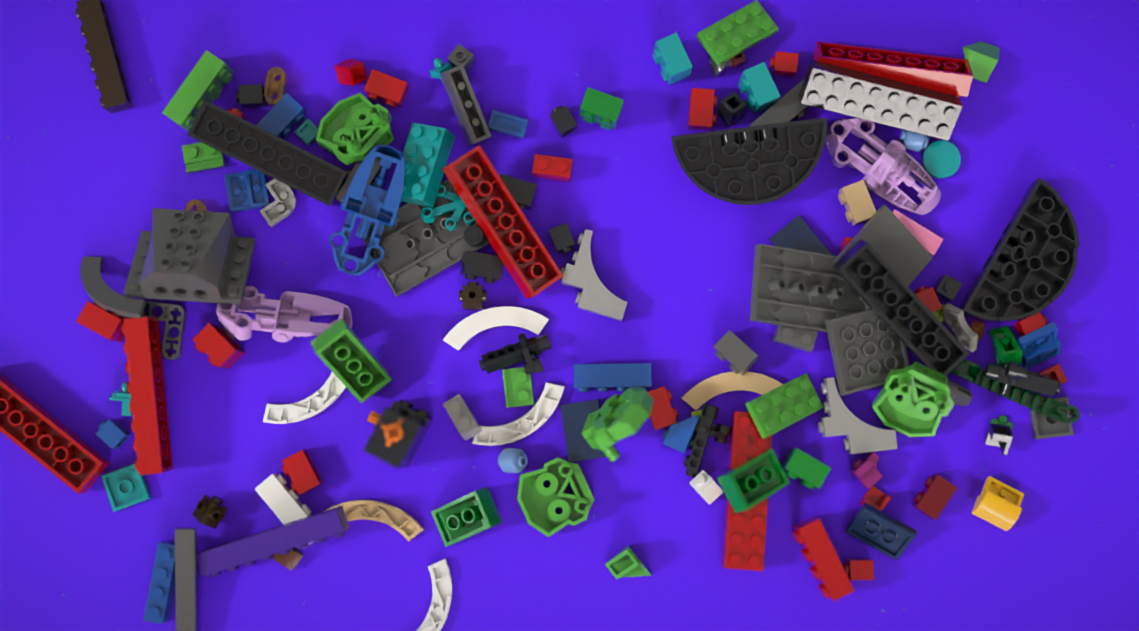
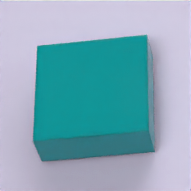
(307, 132)

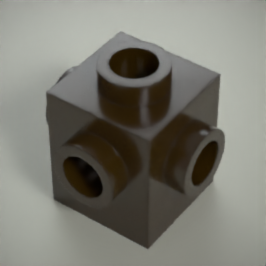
(472, 303)
(210, 511)

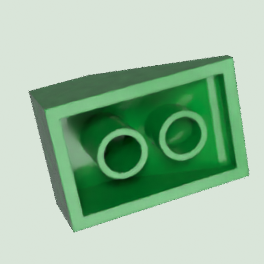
(753, 481)
(466, 516)

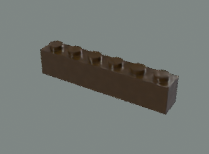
(103, 54)

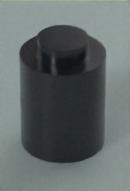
(474, 236)

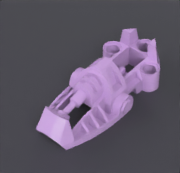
(887, 169)
(283, 317)

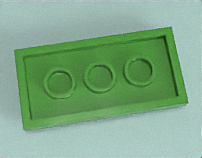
(737, 32)
(784, 405)

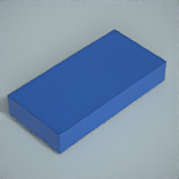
(508, 124)

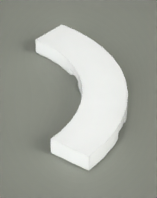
(492, 318)
(307, 407)
(526, 424)
(441, 596)

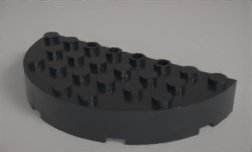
(753, 161)
(1028, 262)

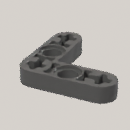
(168, 316)

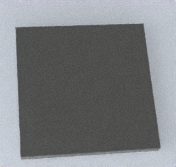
(893, 244)
(863, 350)

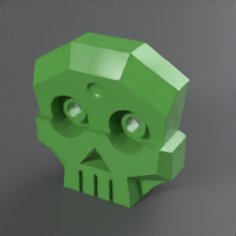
(348, 135)
(907, 413)
(617, 419)
(540, 502)

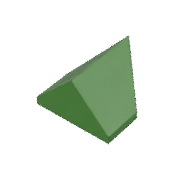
(982, 59)
(626, 565)

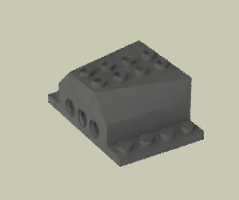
(190, 258)

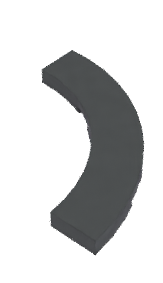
(105, 296)

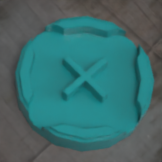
(941, 159)

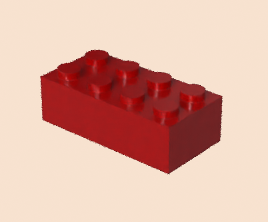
(823, 559)

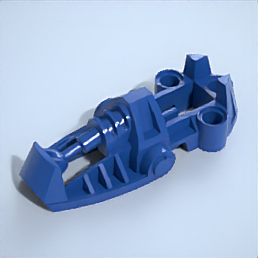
(371, 205)

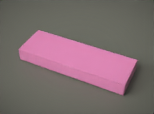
(925, 237)

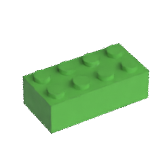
(201, 84)
(351, 360)

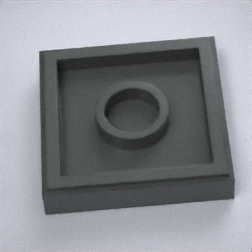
(1047, 427)

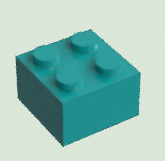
(672, 59)
(759, 88)

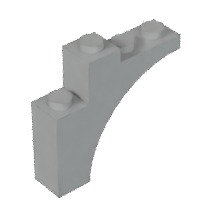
(595, 296)
(840, 421)

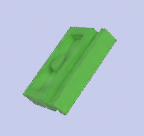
(201, 157)
(517, 387)

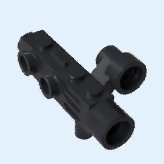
(525, 349)
(1015, 375)
(699, 443)

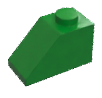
(1005, 346)

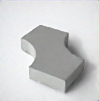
(963, 333)

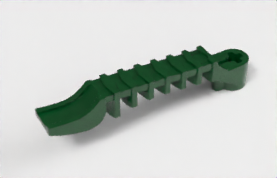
(1033, 401)

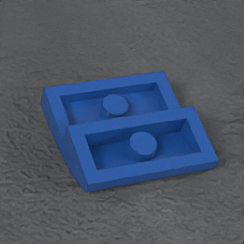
(246, 190)
(1040, 345)

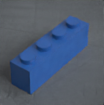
(283, 117)
(612, 376)
(162, 584)

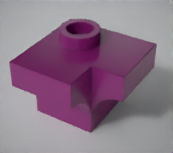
(866, 470)

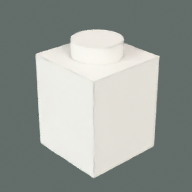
(706, 487)

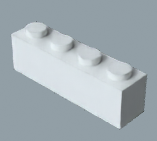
(282, 499)

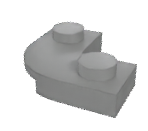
(282, 206)

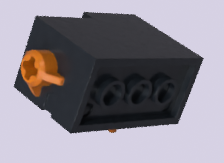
(397, 433)

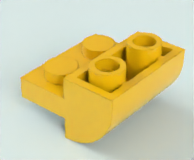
(998, 504)

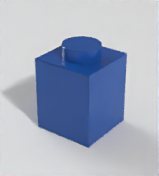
(112, 433)

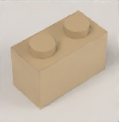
(857, 202)

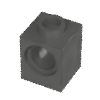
(461, 56)

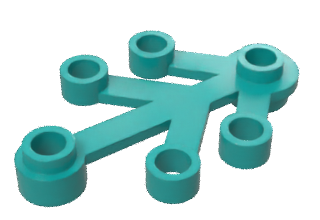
(457, 205)

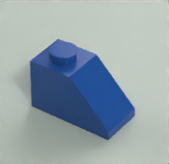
(680, 434)

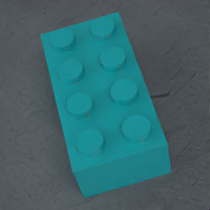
(424, 159)

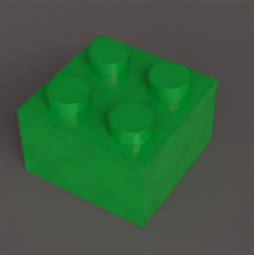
(601, 108)
(806, 468)

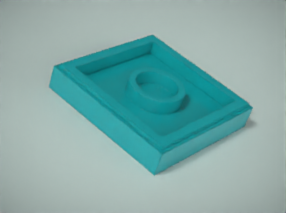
(125, 487)

